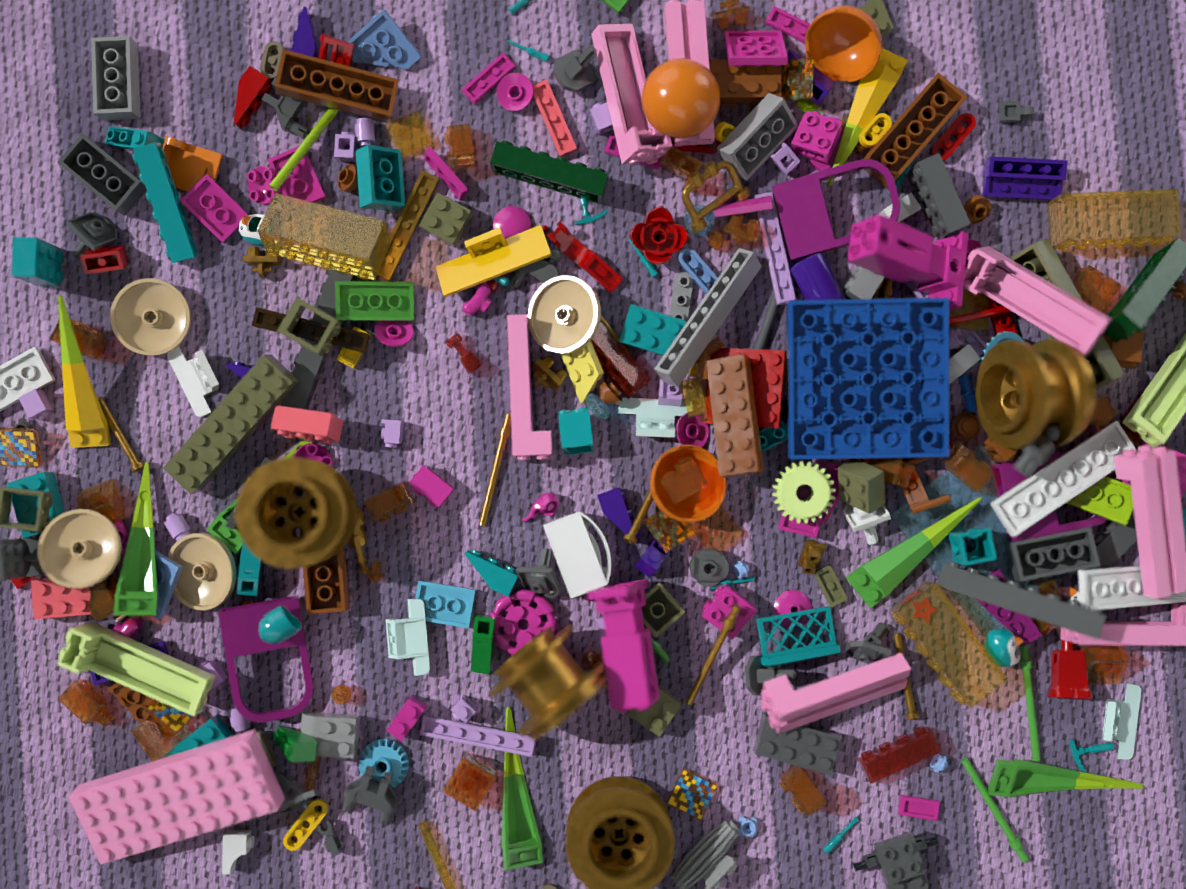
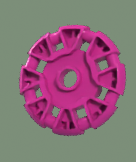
(523, 611)

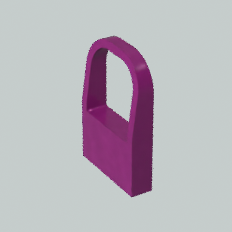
(805, 211)
(1008, 477)
(241, 637)

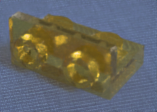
(694, 399)

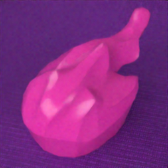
(546, 504)

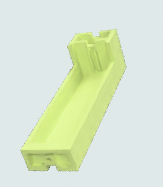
(1162, 401)
(136, 667)

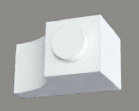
(908, 207)
(962, 362)
(234, 845)

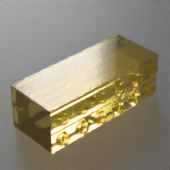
(1114, 219)
(324, 236)
(948, 644)

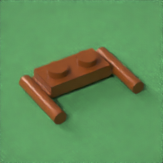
(916, 494)

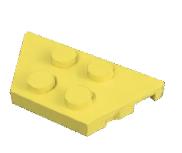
(583, 370)

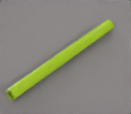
(303, 148)

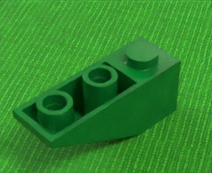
(482, 643)
(295, 745)

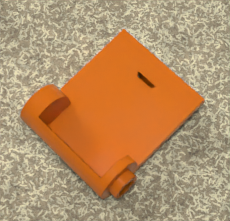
(190, 163)

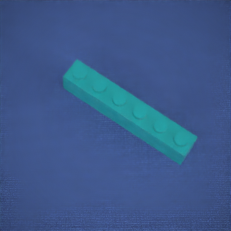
(165, 202)

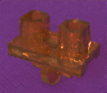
(739, 14)
(742, 232)

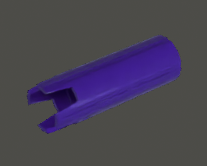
(817, 279)

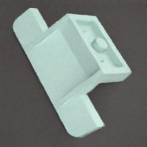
(651, 417)
(409, 637)
(1122, 720)

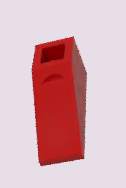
(250, 92)

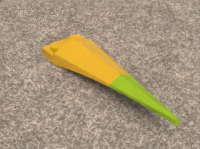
(868, 99)
(83, 411)

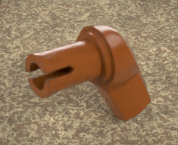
(710, 349)

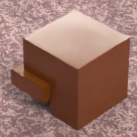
(1127, 351)

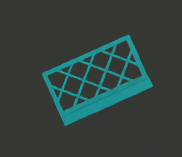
(797, 653)

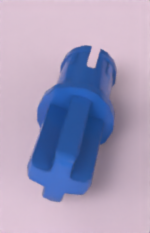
(968, 392)

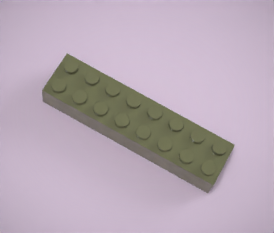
(1044, 262)
(231, 424)

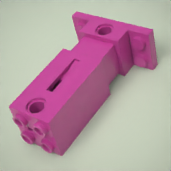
(911, 256)
(627, 645)

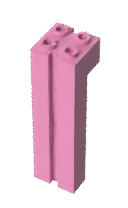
(687, 39)
(623, 85)
(1034, 299)
(524, 440)
(1157, 517)
(1138, 632)
(796, 708)

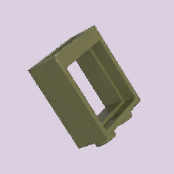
(293, 317)
(44, 506)

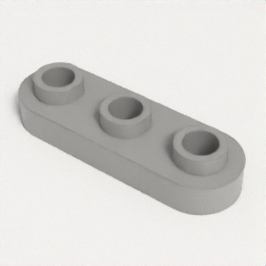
(683, 291)

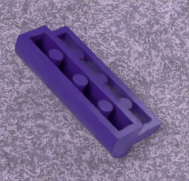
(1023, 178)

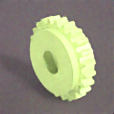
(818, 498)

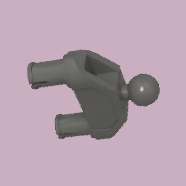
(541, 269)
(1037, 452)

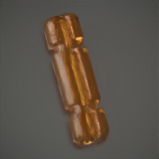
(312, 773)

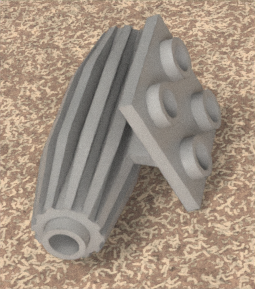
(708, 858)

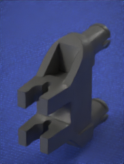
(287, 112)
(372, 794)

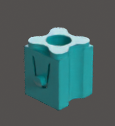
(576, 431)
(982, 550)

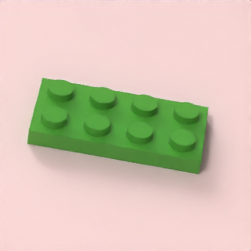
(374, 301)

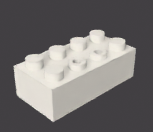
(578, 553)

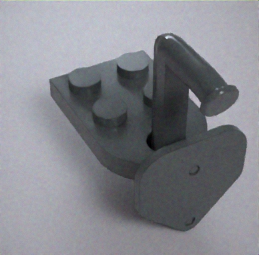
(19, 558)

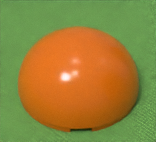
(844, 43)
(680, 98)
(701, 503)

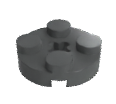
(702, 558)

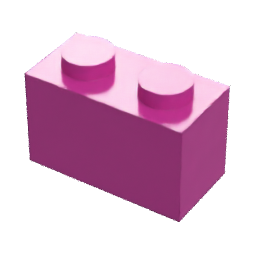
(431, 486)
(406, 718)

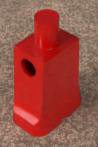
(1068, 674)

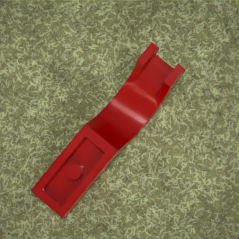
(585, 258)

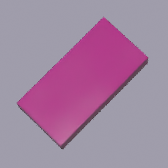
(919, 807)

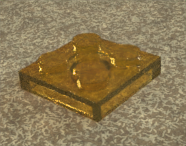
(410, 134)
(970, 304)

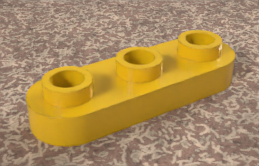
(300, 830)

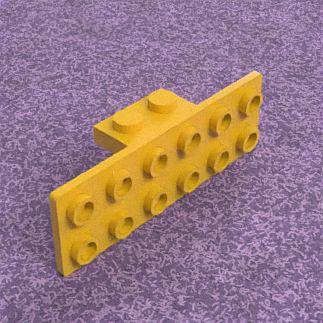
(491, 257)

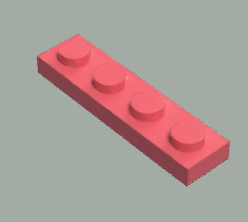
(553, 118)

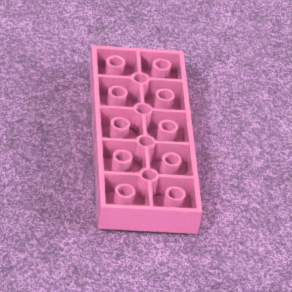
(177, 797)

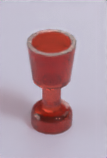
(468, 359)

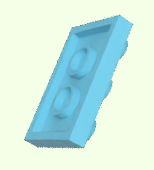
(446, 603)

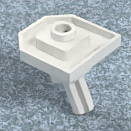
(861, 520)

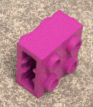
(816, 136)
(721, 605)

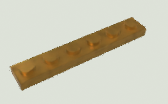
(408, 223)

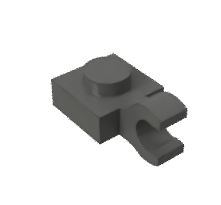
(1011, 112)
(332, 840)

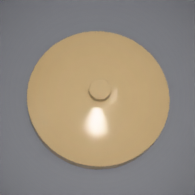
(564, 314)
(150, 317)
(79, 549)
(207, 571)

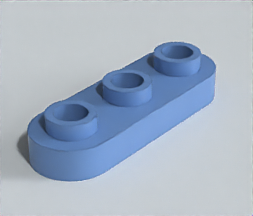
(693, 266)

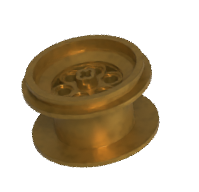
(1032, 387)
(260, 512)
(547, 681)
(612, 870)

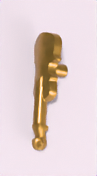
(358, 540)

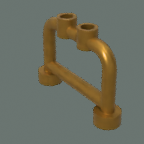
(697, 180)

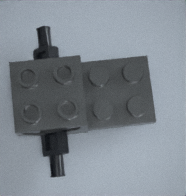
(899, 861)

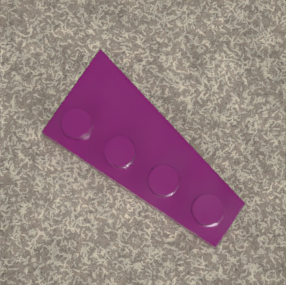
(1017, 623)

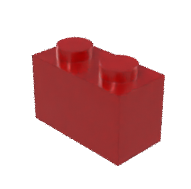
(104, 259)

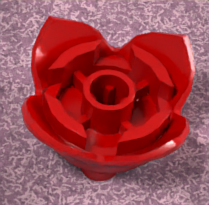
(659, 222)

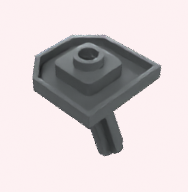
(574, 71)
(93, 231)
(541, 577)
(869, 649)
(758, 674)
(295, 795)

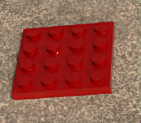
(768, 383)

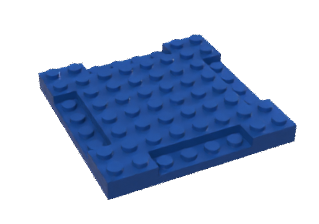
(868, 378)

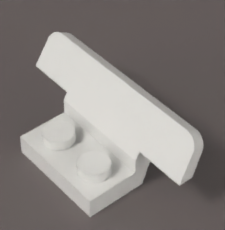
(195, 378)

